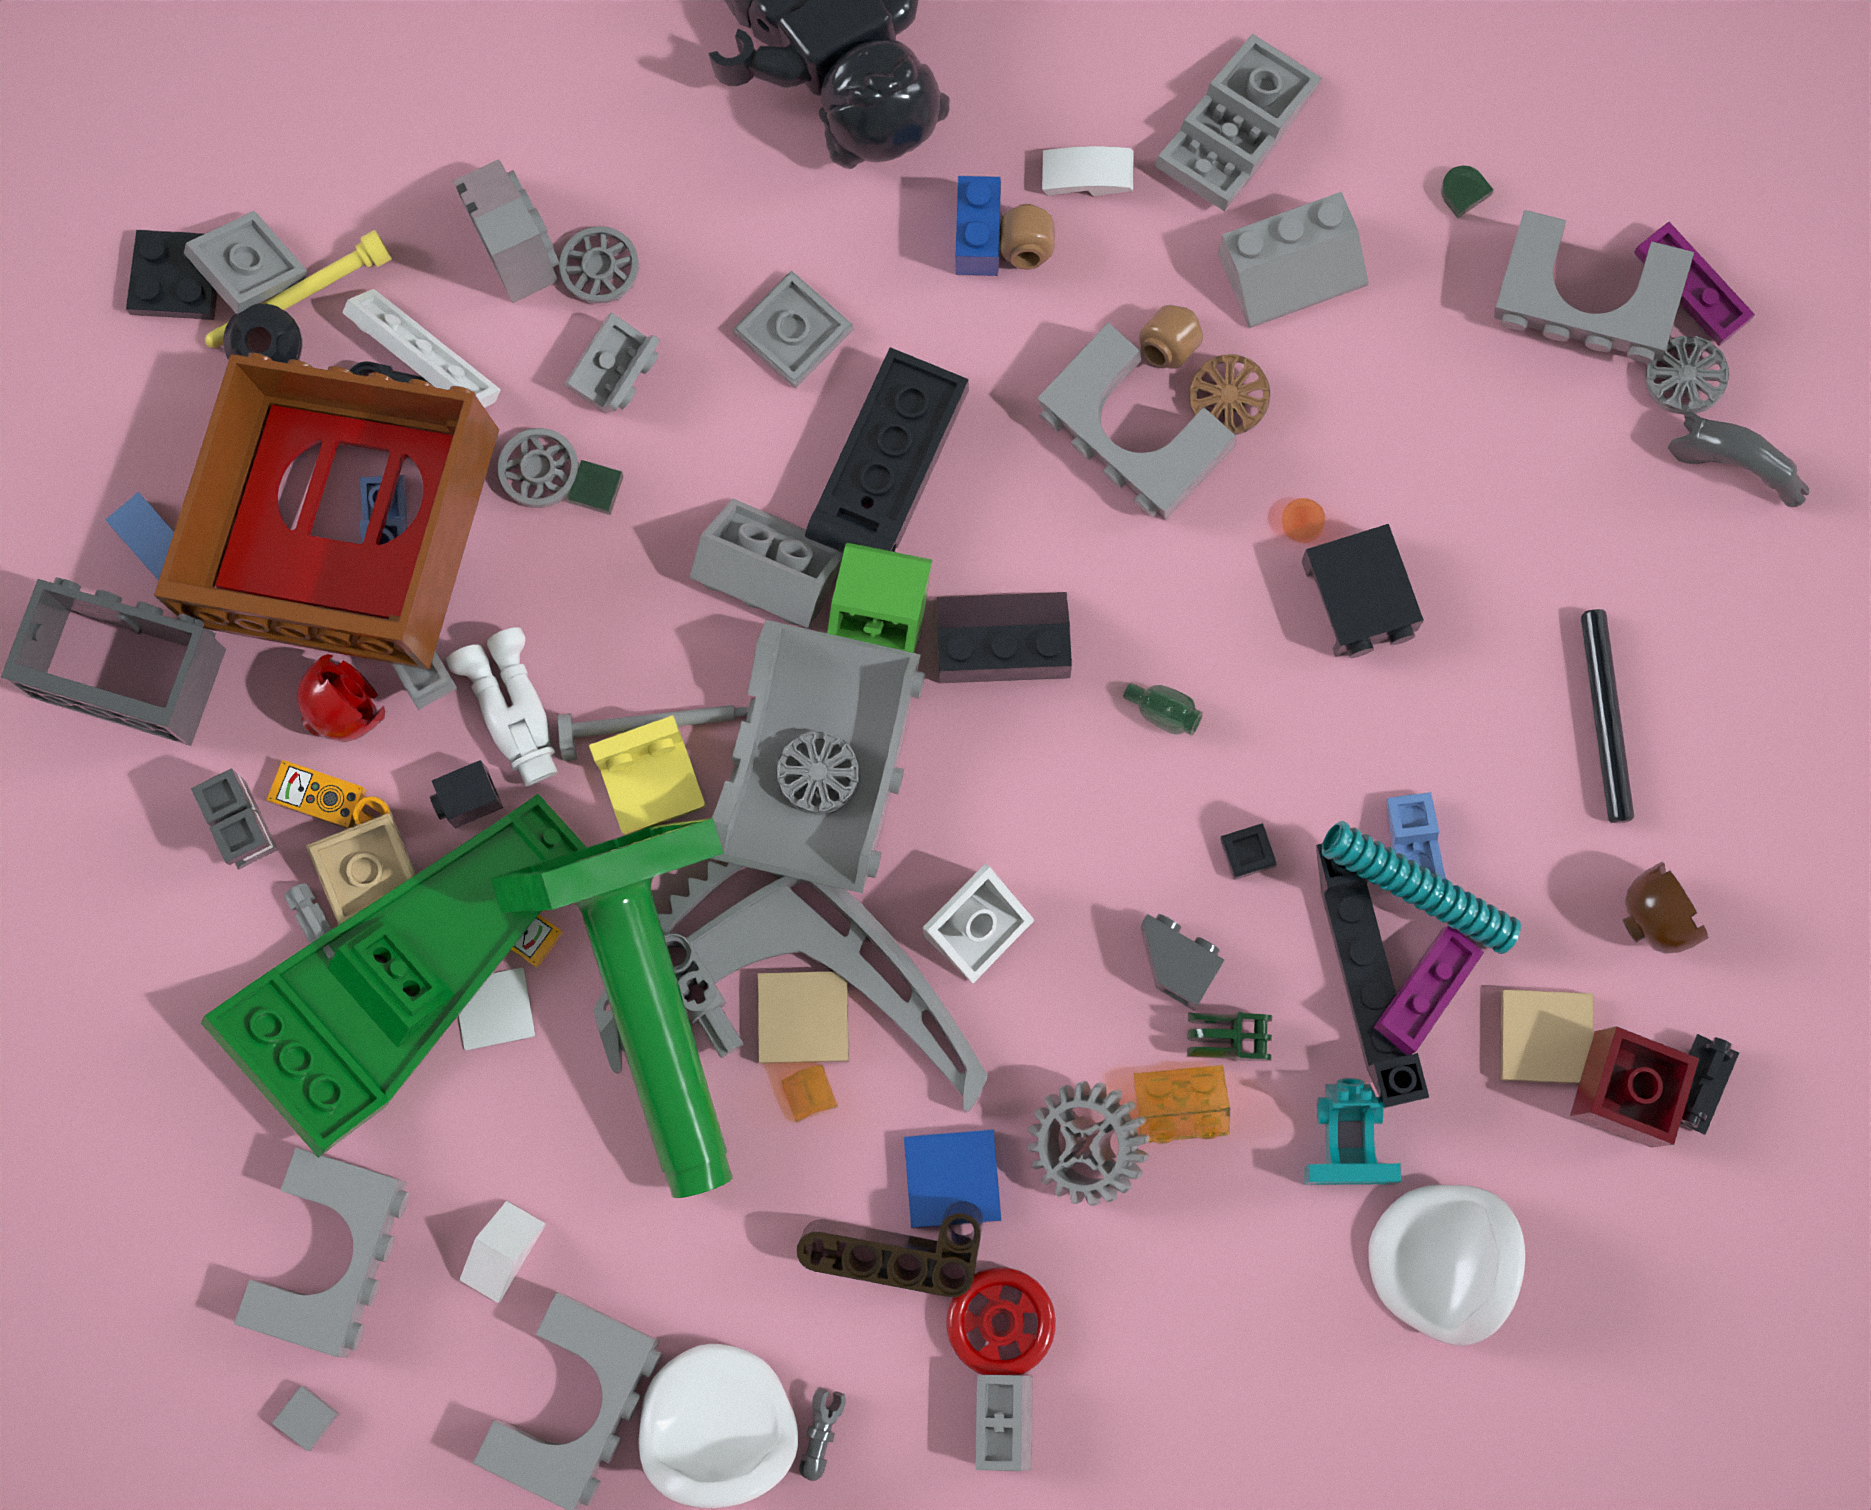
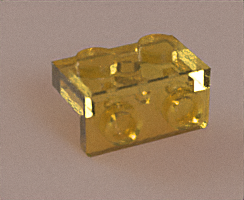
(1183, 1103)

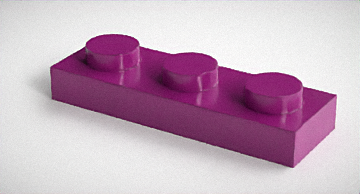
(1705, 292)
(1428, 990)

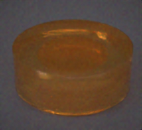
(1303, 520)

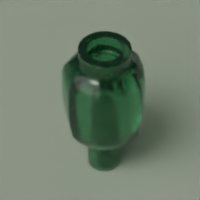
(1165, 708)

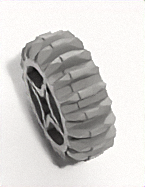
(1100, 1154)

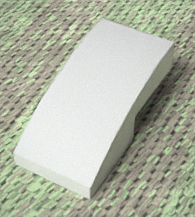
(1088, 168)

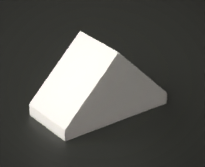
(501, 1251)

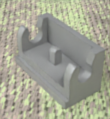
(1004, 1423)

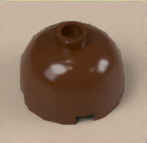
(1662, 912)

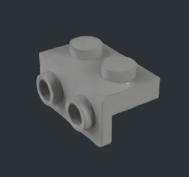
(612, 365)

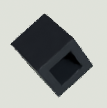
(465, 795)

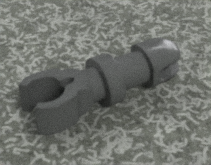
(813, 1462)

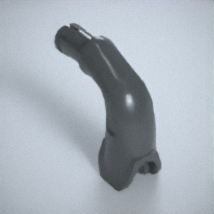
(1743, 448)

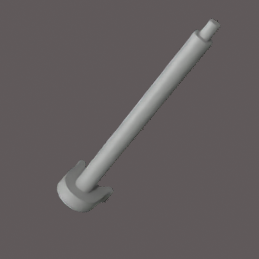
(569, 731)

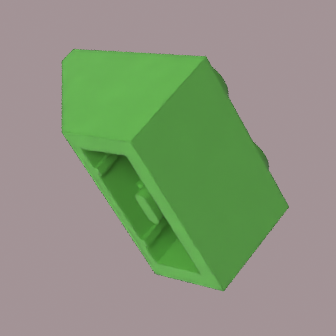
(880, 597)

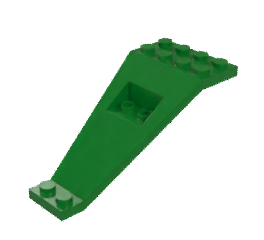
(340, 1033)

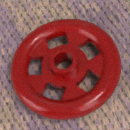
(1031, 1346)

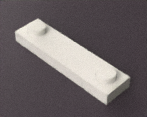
(416, 346)

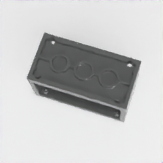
(40, 635)

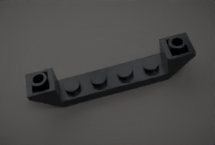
(1367, 981)

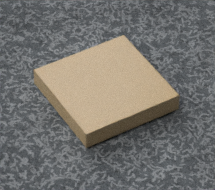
(361, 864)
(802, 1018)
(1545, 1035)

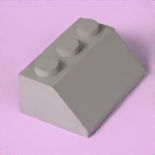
(1294, 259)
(766, 563)

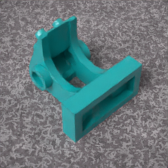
(1349, 1102)

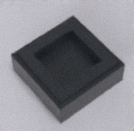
(1248, 851)

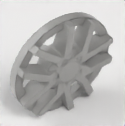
(599, 265)

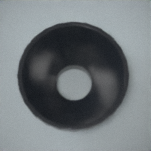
(284, 331)

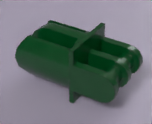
(1231, 1036)

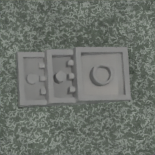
(1238, 122)

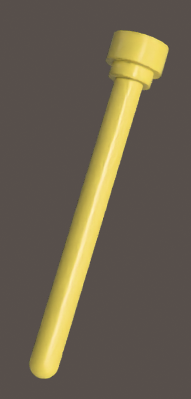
(368, 253)

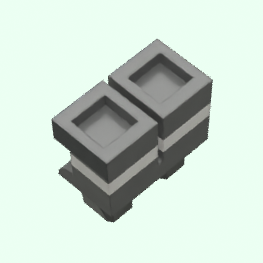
(234, 819)

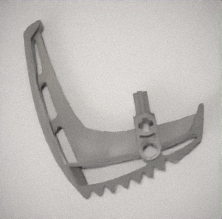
(779, 924)

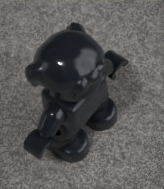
(847, 52)

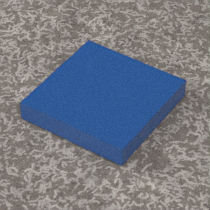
(951, 1170)

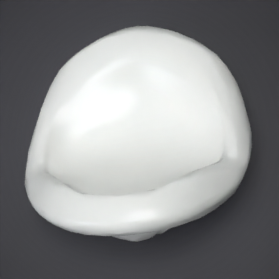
(1449, 1261)
(716, 1428)

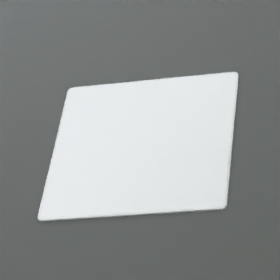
(498, 1012)

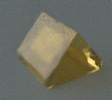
(809, 1093)

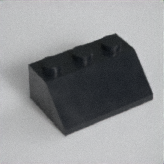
(1004, 637)

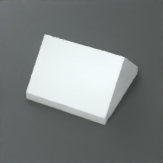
(977, 924)

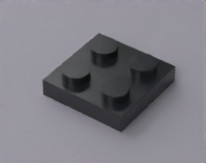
(165, 280)

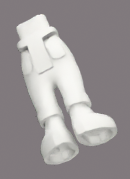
(517, 730)

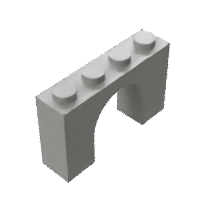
(1637, 327)
(1157, 477)
(332, 1317)
(567, 1471)

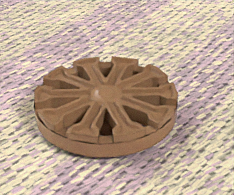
(1230, 393)

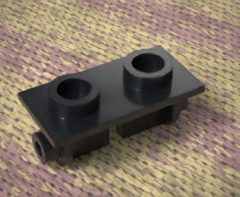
(1709, 1081)

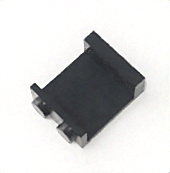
(1364, 590)

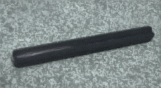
(1607, 716)

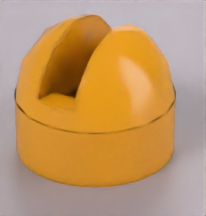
(373, 801)

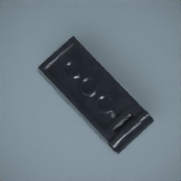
(888, 454)

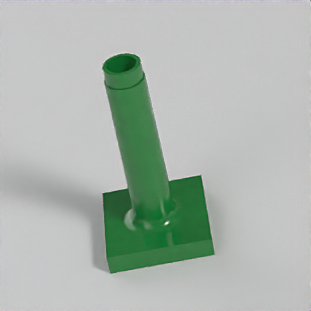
(617, 906)

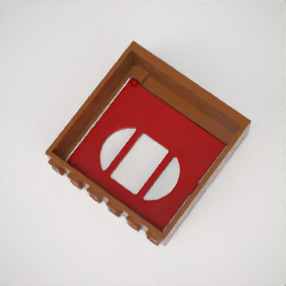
(309, 588)

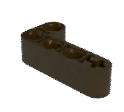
(891, 1245)

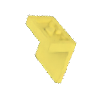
(648, 775)

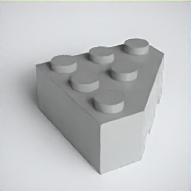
(509, 229)

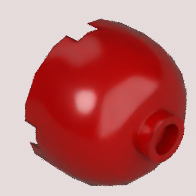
(337, 701)

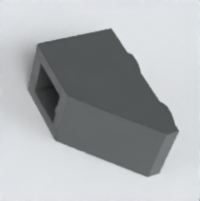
(1177, 963)

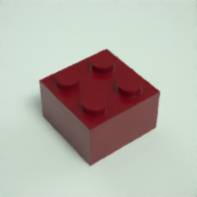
(1634, 1087)

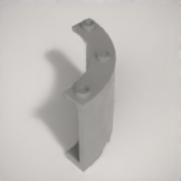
(817, 685)

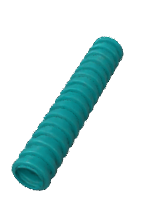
(1420, 887)

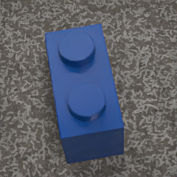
(978, 225)

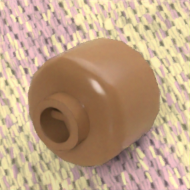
(1027, 236)
(1170, 337)

